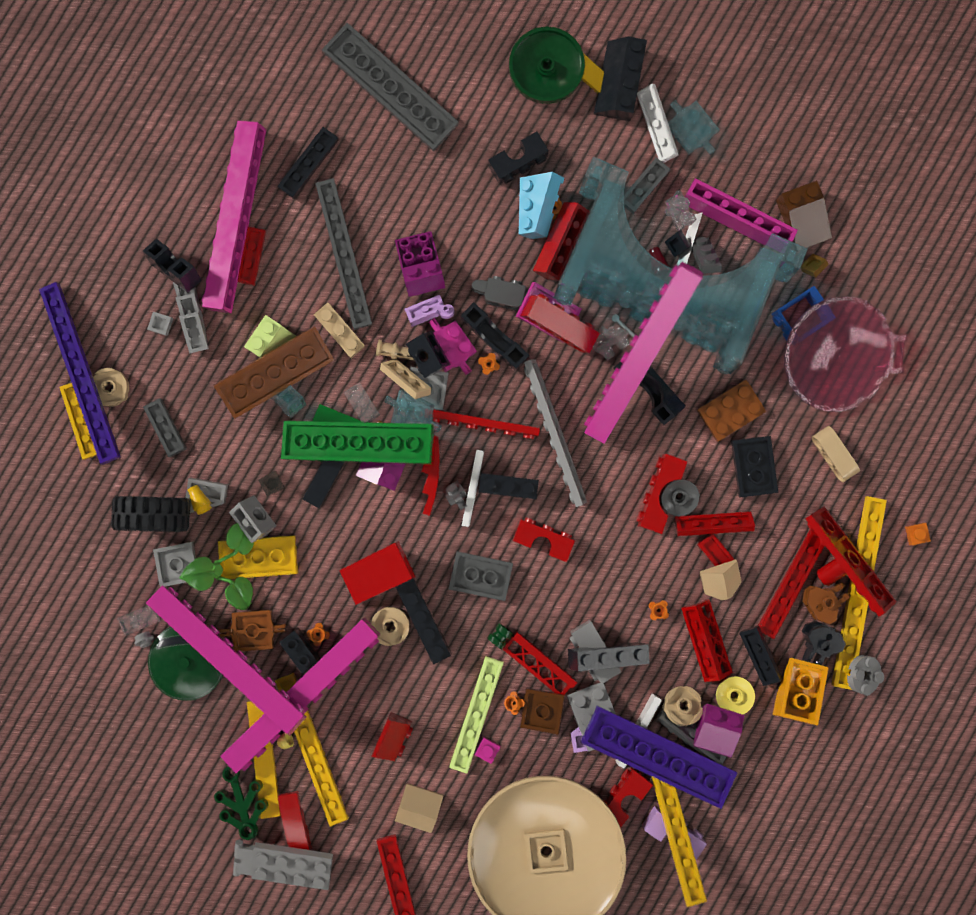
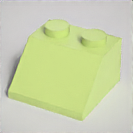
(268, 337)

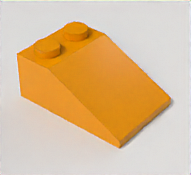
(801, 692)

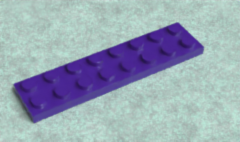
(658, 757)

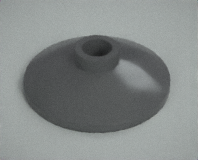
(684, 504)

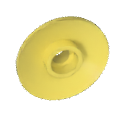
(745, 695)

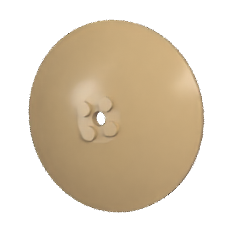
(554, 812)

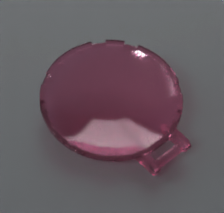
(841, 353)

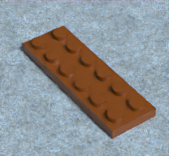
(273, 372)

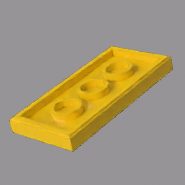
(267, 558)

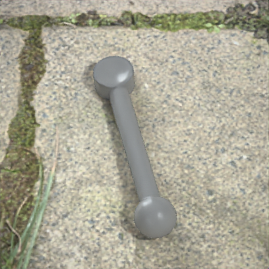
(615, 318)

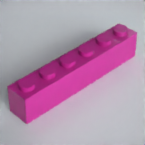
(736, 214)

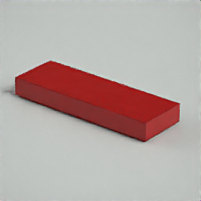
(251, 256)

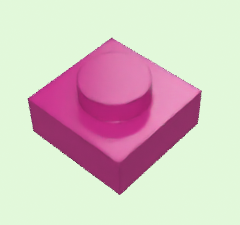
(487, 750)

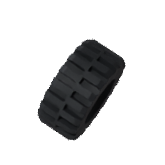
(150, 514)

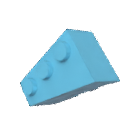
(537, 203)

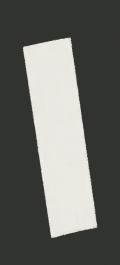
(690, 235)

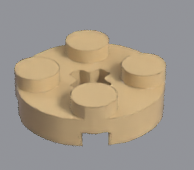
(120, 386)
(400, 621)
(693, 704)

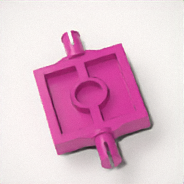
(454, 345)

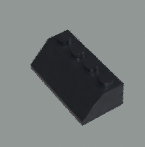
(621, 78)

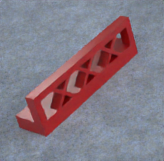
(705, 642)
(544, 659)

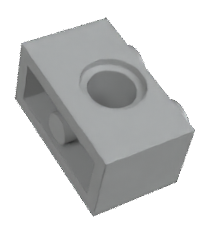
(252, 519)

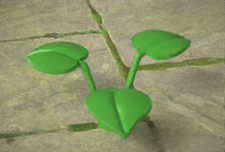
(202, 571)

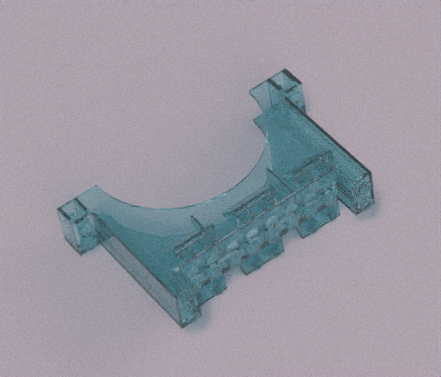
(614, 267)

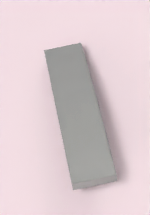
(191, 319)

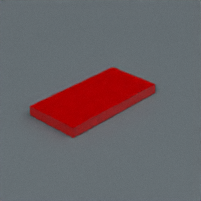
(377, 573)

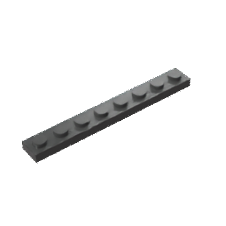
(344, 254)

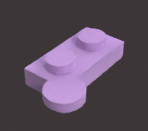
(428, 310)

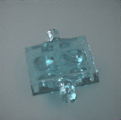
(692, 127)
(411, 410)

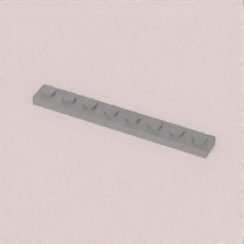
(557, 439)

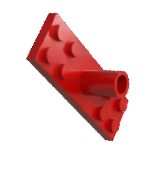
(848, 562)

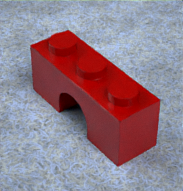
(560, 544)
(633, 784)

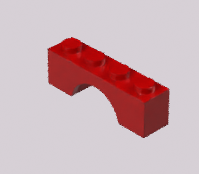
(653, 516)

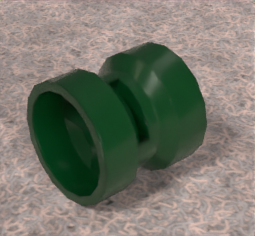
(499, 637)

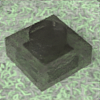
(271, 483)

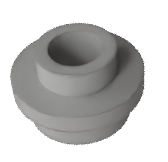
(143, 639)

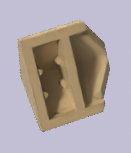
(721, 580)

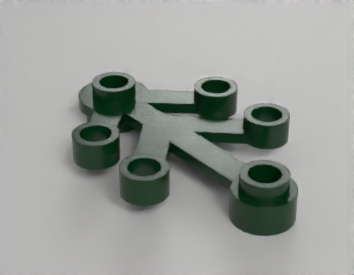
(241, 805)

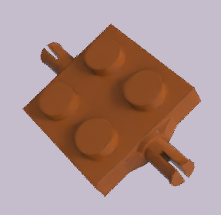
(252, 630)

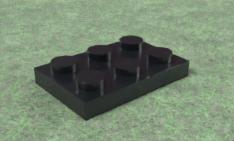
(754, 466)

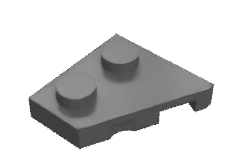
(214, 491)

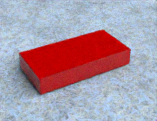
(714, 550)

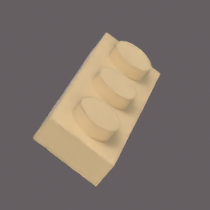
(339, 330)
(405, 379)

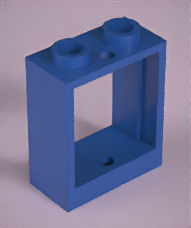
(811, 295)

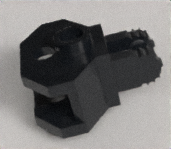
(821, 640)

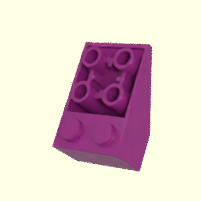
(420, 264)

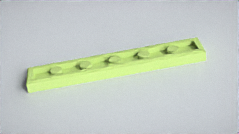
(476, 714)

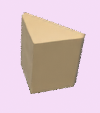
(419, 808)

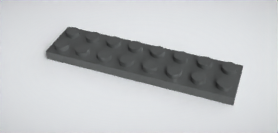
(390, 87)

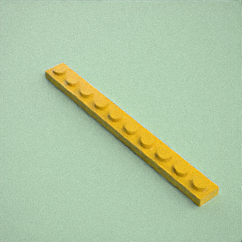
(857, 605)

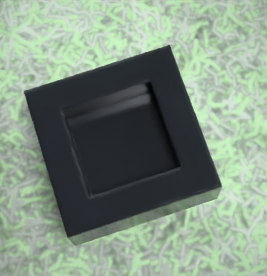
(677, 243)

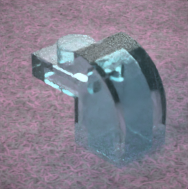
(289, 401)

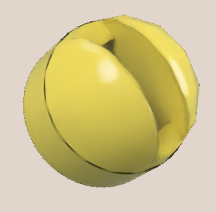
(285, 741)

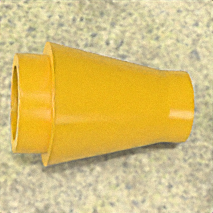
(199, 500)

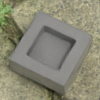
(160, 324)

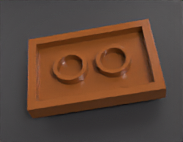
(731, 410)

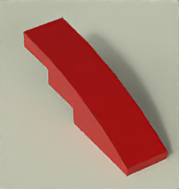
(433, 471)
(294, 821)

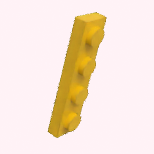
(78, 422)

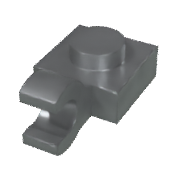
(455, 494)

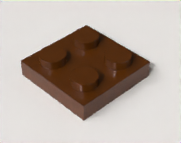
(542, 711)

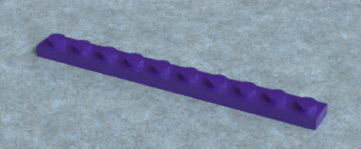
(80, 373)

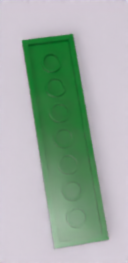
(357, 442)

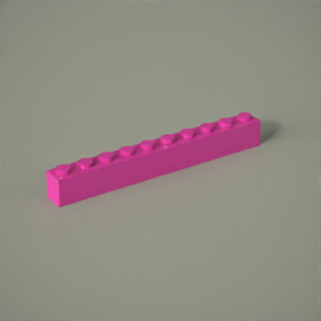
(234, 216)
(643, 350)
(227, 660)
(307, 689)

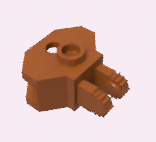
(826, 601)

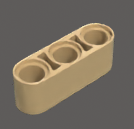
(835, 454)

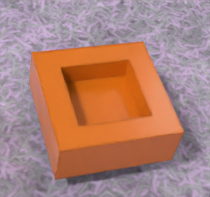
(917, 533)

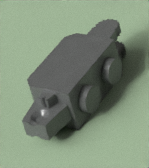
(500, 292)

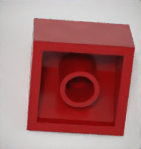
(392, 738)

